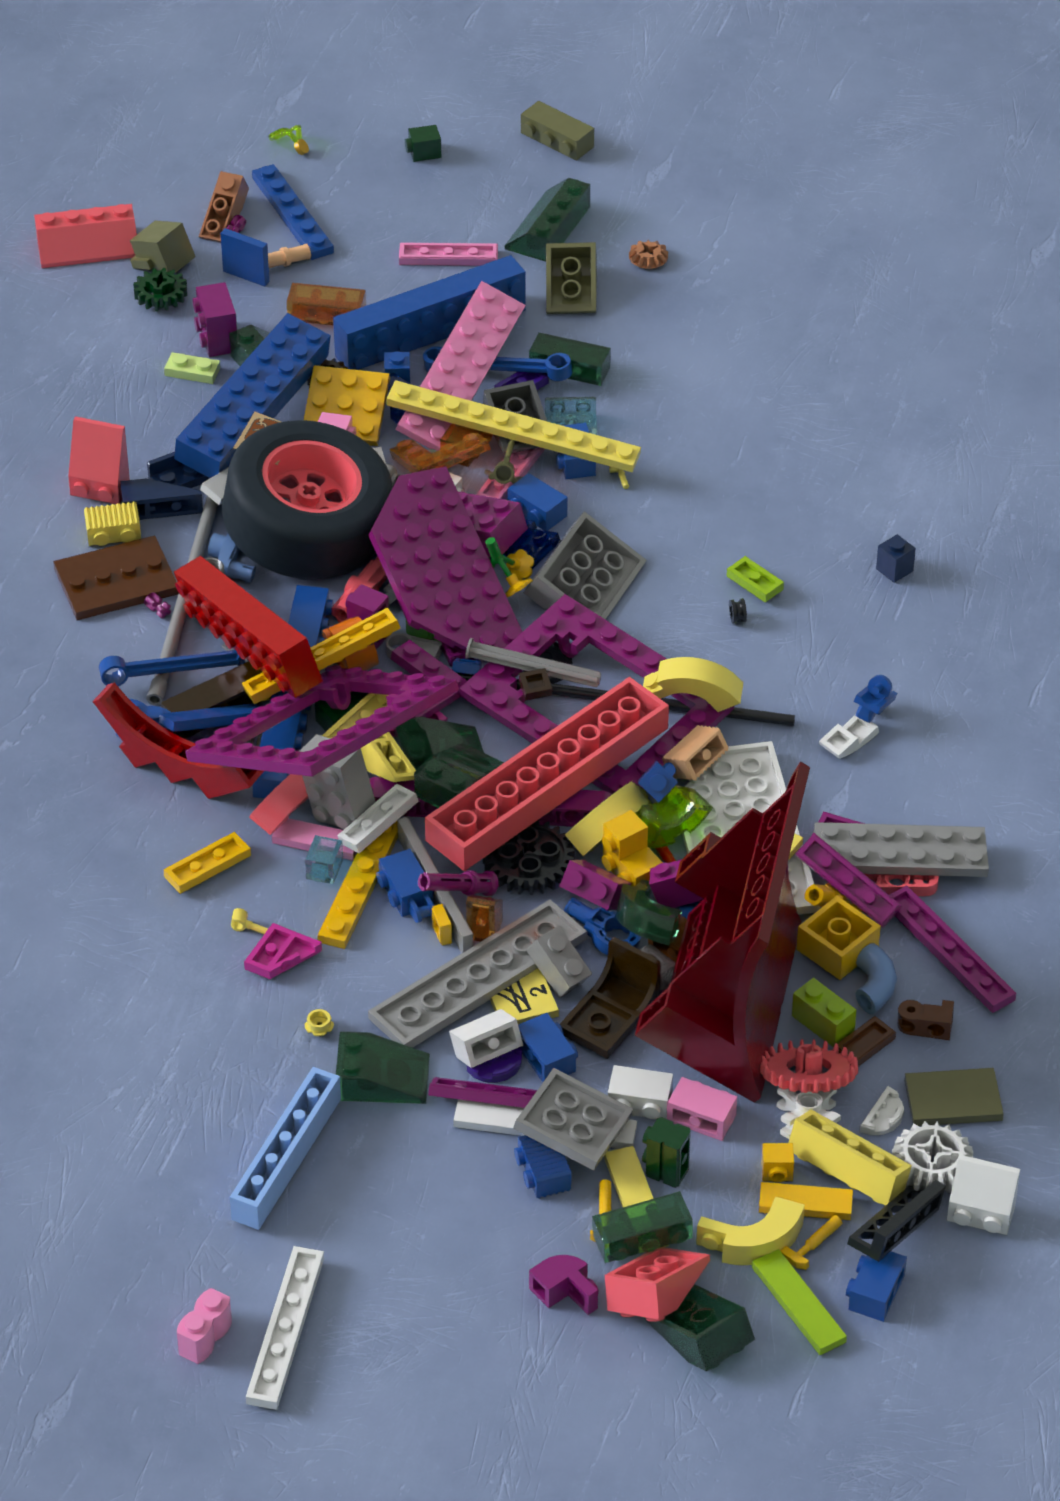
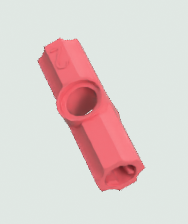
(371, 576)

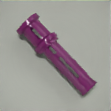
(467, 882)

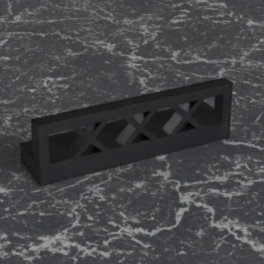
(901, 1225)

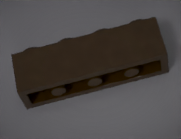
(217, 692)

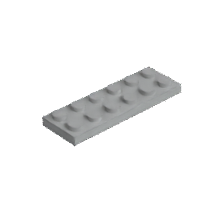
(909, 848)

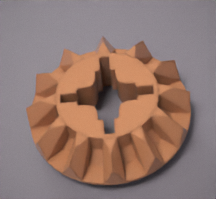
(646, 260)

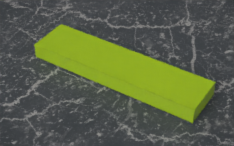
(799, 1302)

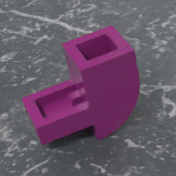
(564, 1277)

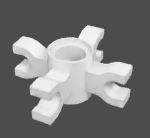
(802, 1103)

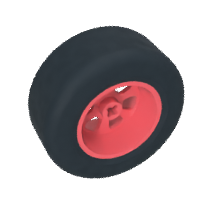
(309, 533)

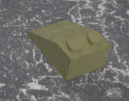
(571, 278)

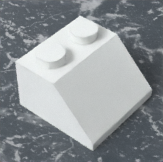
(983, 1195)

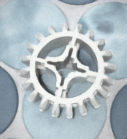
(919, 1145)

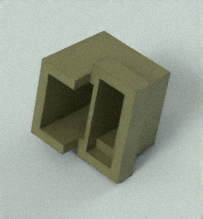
(162, 246)

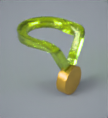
(299, 144)

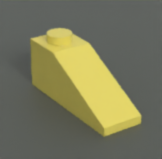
(387, 759)

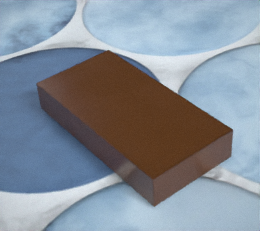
(868, 1039)

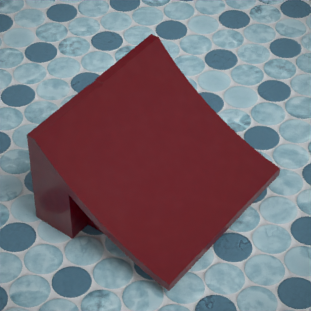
(733, 949)

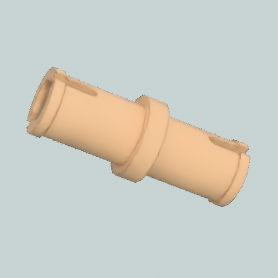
(286, 256)

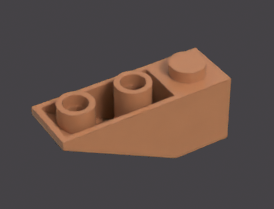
(224, 205)

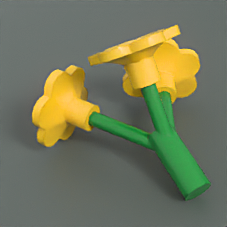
(517, 566)

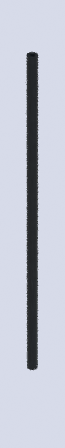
(738, 713)

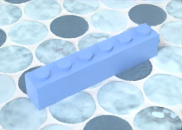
(285, 1148)

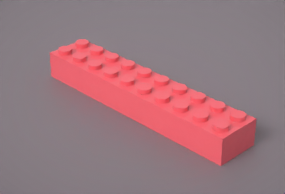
(546, 773)

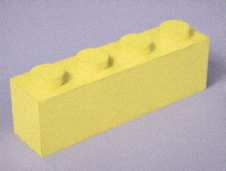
(849, 1157)

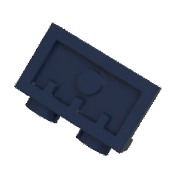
(174, 472)

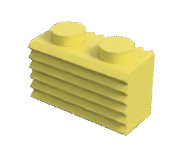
(112, 523)

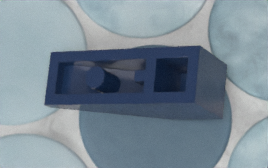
(161, 499)

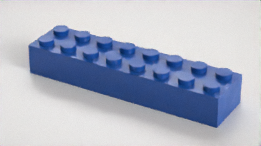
(419, 314)
(259, 385)

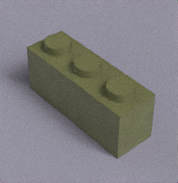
(557, 130)

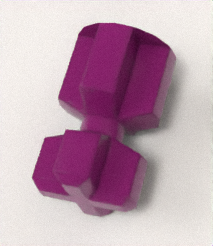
(237, 223)
(154, 603)

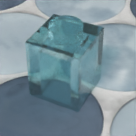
(324, 859)

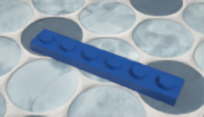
(292, 211)

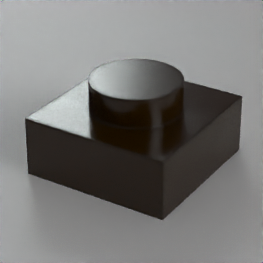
(535, 684)

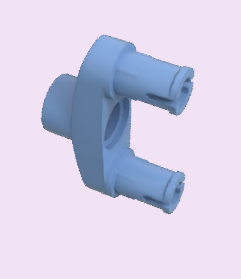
(227, 552)

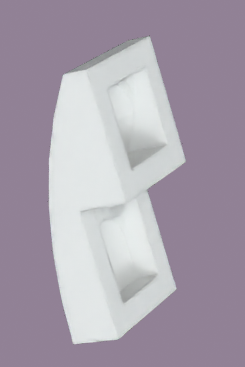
(849, 738)

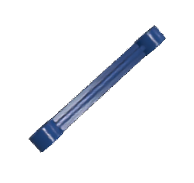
(519, 364)
(164, 665)

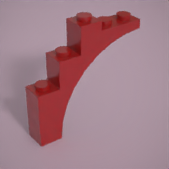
(149, 742)

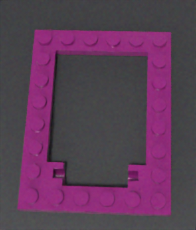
(496, 692)
(406, 698)

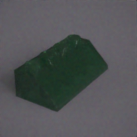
(551, 218)

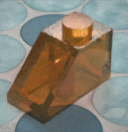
(483, 916)

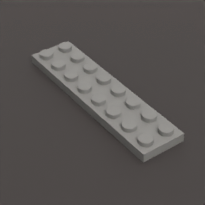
(470, 977)

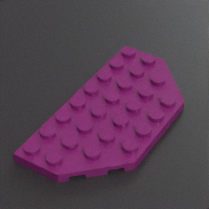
(440, 563)

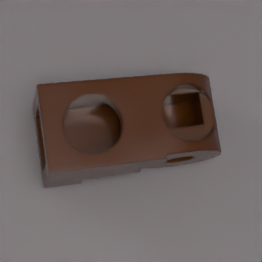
(926, 1019)

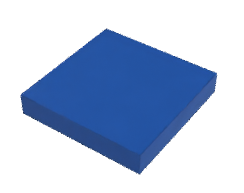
(245, 257)

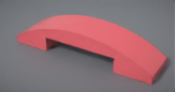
(280, 803)

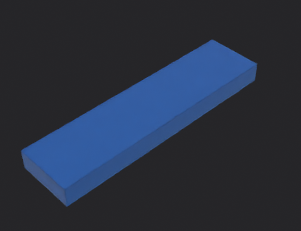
(205, 717)

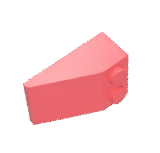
(98, 460)
(653, 1283)

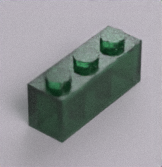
(588, 361)
(642, 1227)

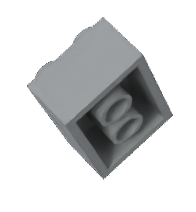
(339, 791)

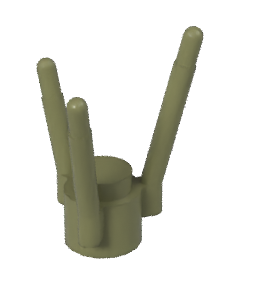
(504, 470)

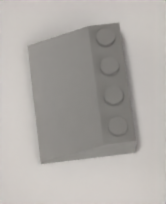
(588, 567)

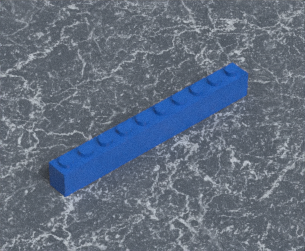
(309, 618)

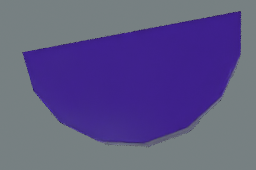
(498, 1068)

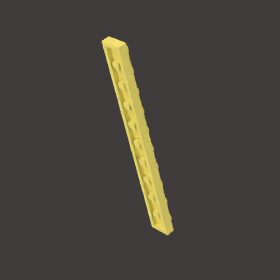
(513, 426)

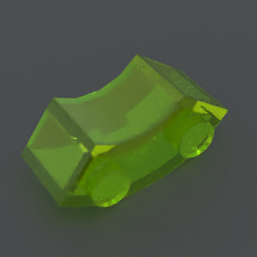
(677, 812)

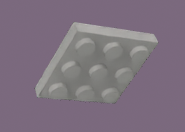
(573, 1119)

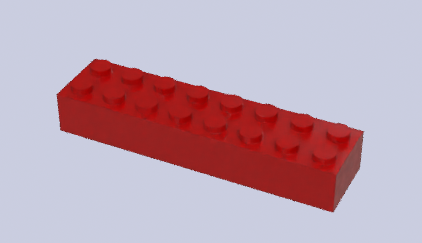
(247, 627)

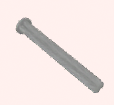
(530, 662)

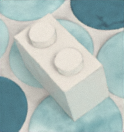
(486, 1038)
(642, 1090)

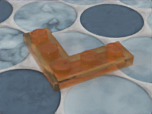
(417, 458)

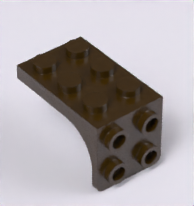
(616, 1000)

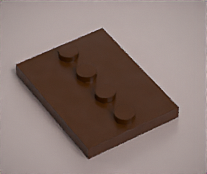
(115, 577)

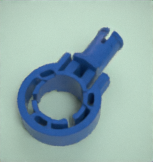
(597, 923)

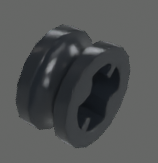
(737, 610)

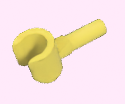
(621, 474)
(240, 922)

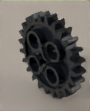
(531, 859)

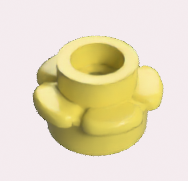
(319, 1022)

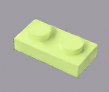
(192, 368)

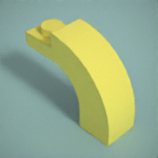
(696, 677)
(589, 831)
(747, 1243)

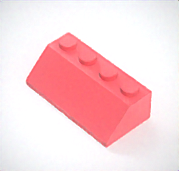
(85, 235)

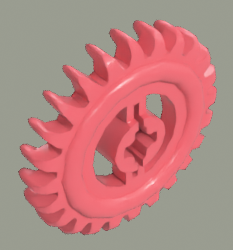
(808, 1067)

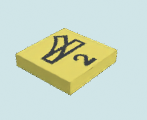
(527, 998)

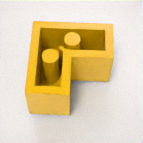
(627, 848)

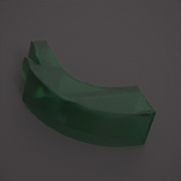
(646, 916)

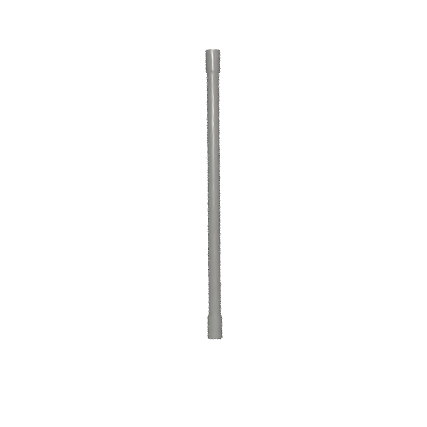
(159, 682)

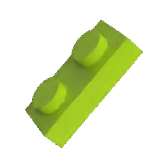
(755, 579)

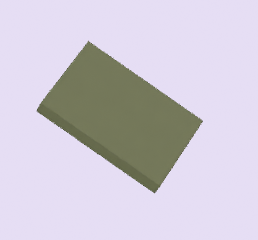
(954, 1096)

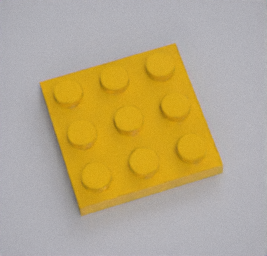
(352, 394)

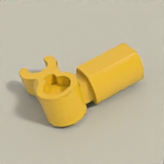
(821, 894)

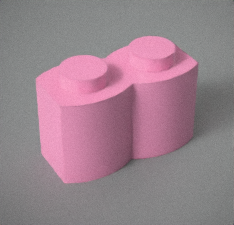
(204, 1325)

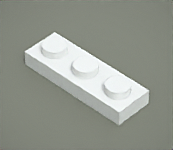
(378, 818)

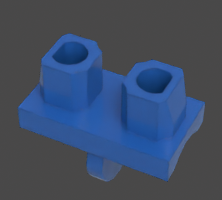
(874, 698)

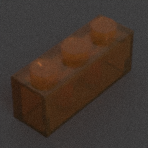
(321, 303)

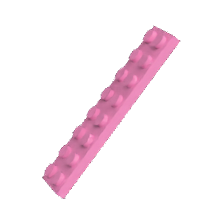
(465, 358)

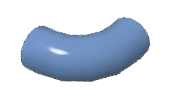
(880, 981)

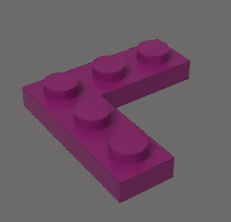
(417, 660)

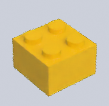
(836, 936)

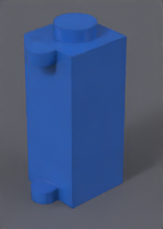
(658, 780)

